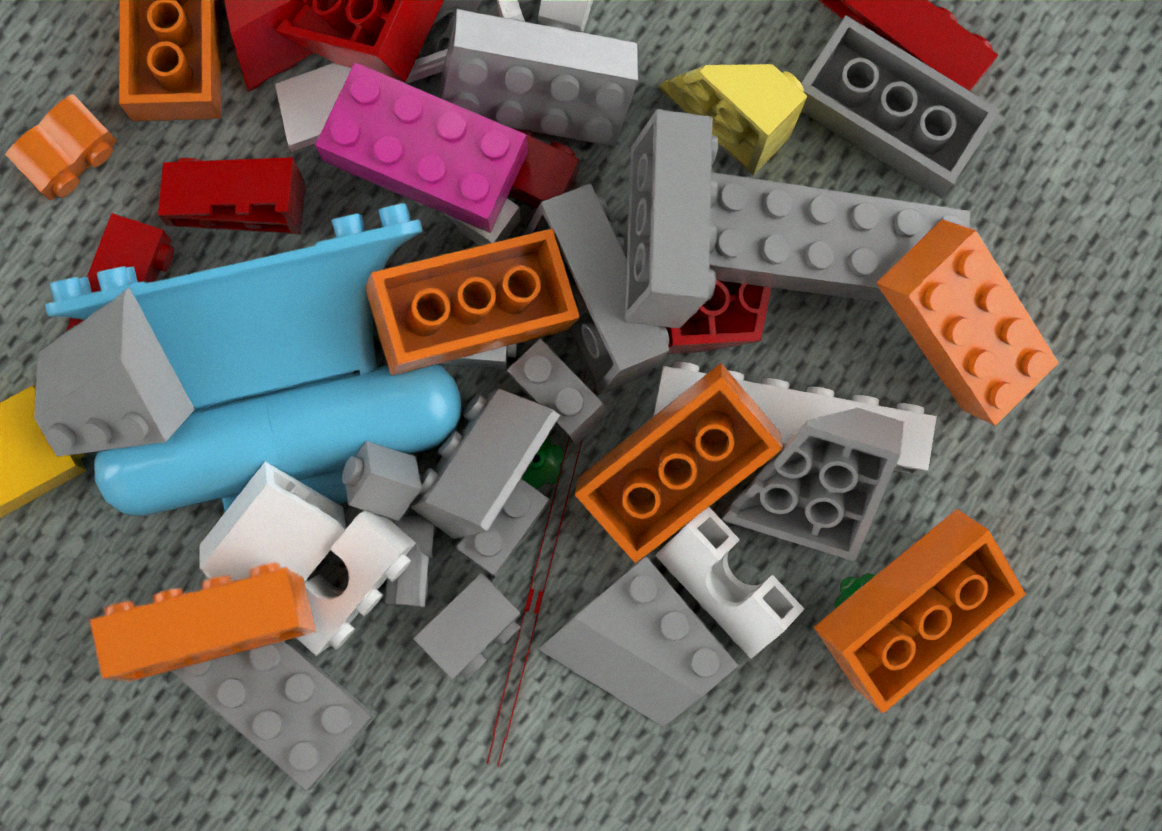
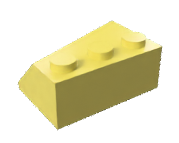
(748, 104)

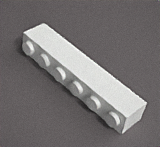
(792, 408)

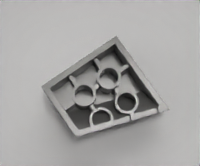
(108, 384)
(824, 483)
(643, 646)

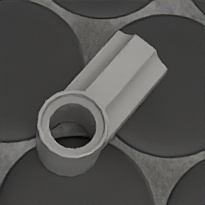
(412, 584)

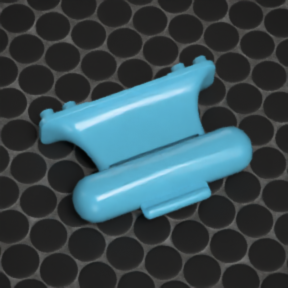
(270, 371)

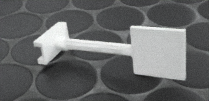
(310, 97)

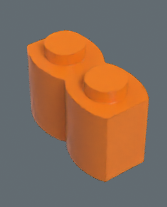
(62, 148)

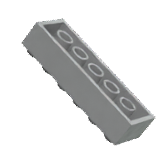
(814, 236)

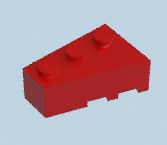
(233, 194)

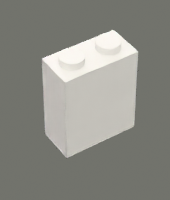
(272, 523)

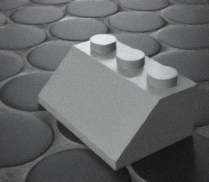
(482, 462)

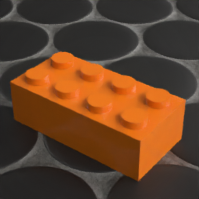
(170, 59)
(471, 301)
(968, 321)
(678, 463)
(920, 610)
(201, 624)

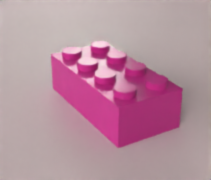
(422, 147)

